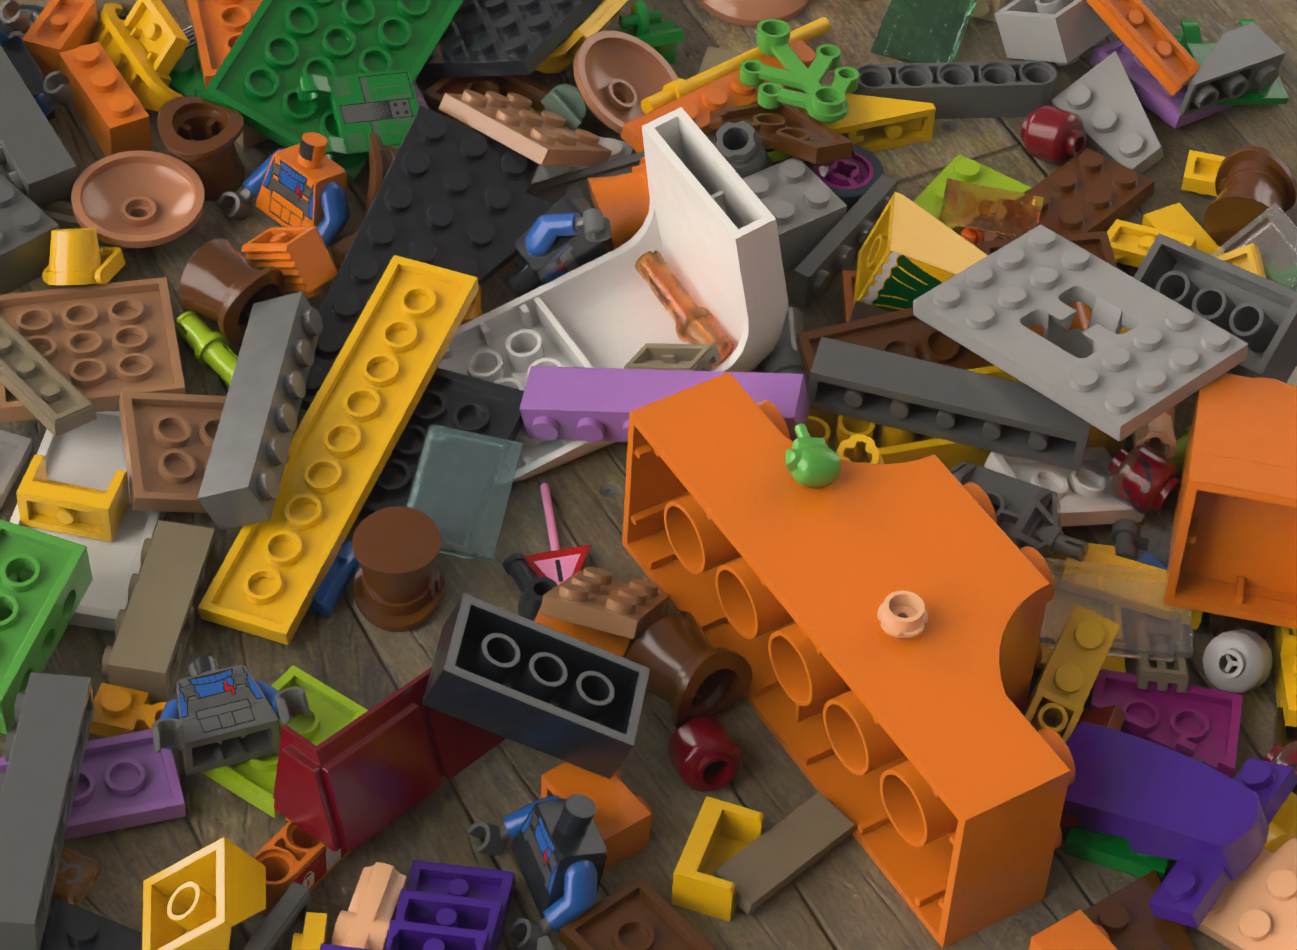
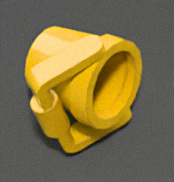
(80, 259)

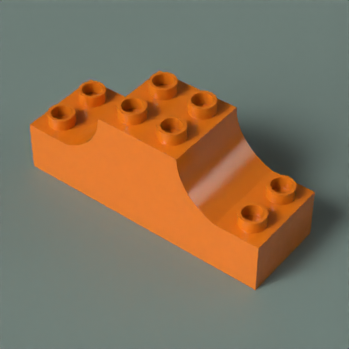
(895, 732)

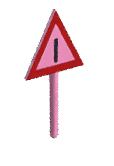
(557, 563)

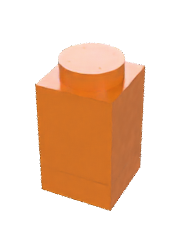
(1238, 504)

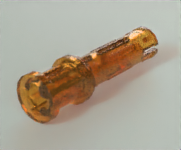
(692, 322)

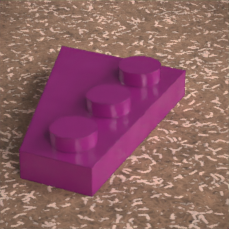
(1193, 723)

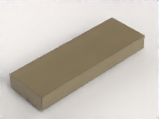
(785, 851)

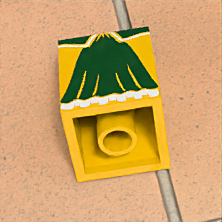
(908, 256)

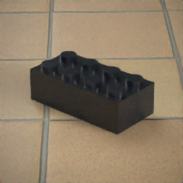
(537, 686)

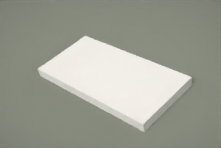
(90, 459)

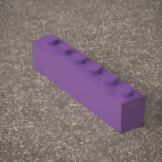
(597, 401)

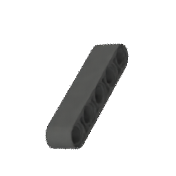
(964, 88)

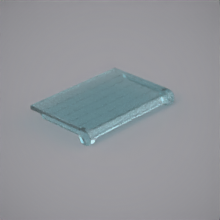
(465, 488)

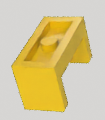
(71, 507)
(715, 838)

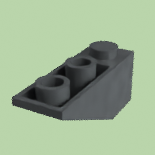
(1236, 65)

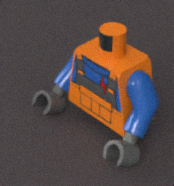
(297, 189)

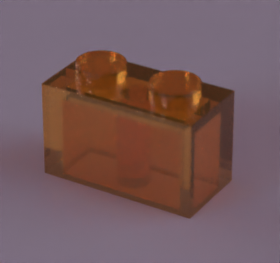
(990, 208)

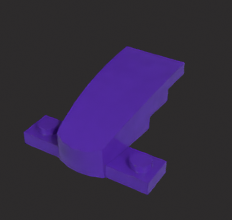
(1175, 812)
(449, 909)

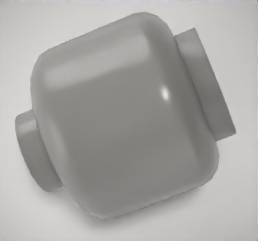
(1252, 657)

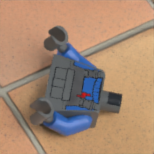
(224, 716)

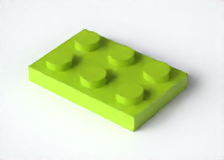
(329, 713)

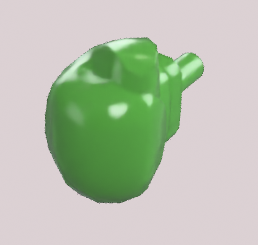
(811, 460)

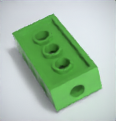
(38, 596)

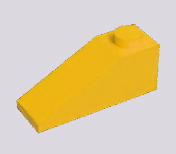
(885, 122)

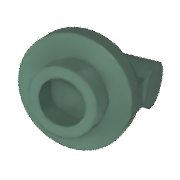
(566, 102)

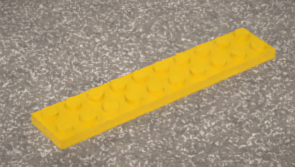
(340, 449)

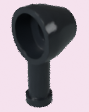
(530, 587)

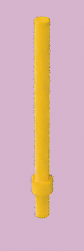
(681, 87)

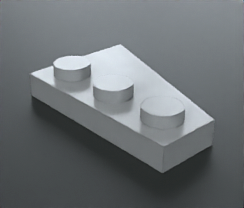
(1112, 115)

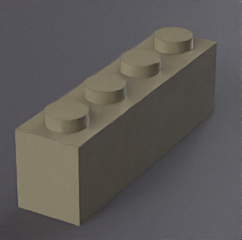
(161, 609)

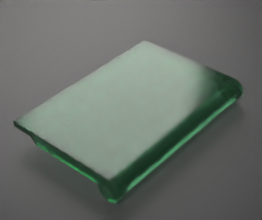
(923, 30)

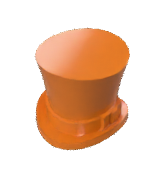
(623, 201)

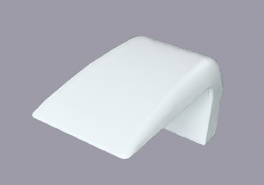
(604, 312)

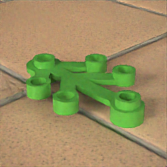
(823, 103)

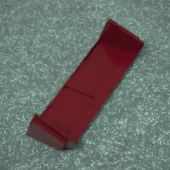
(373, 767)

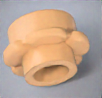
(903, 614)

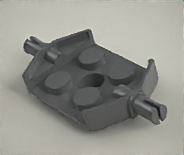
(1026, 511)

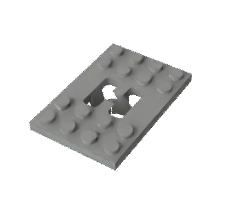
(1094, 372)

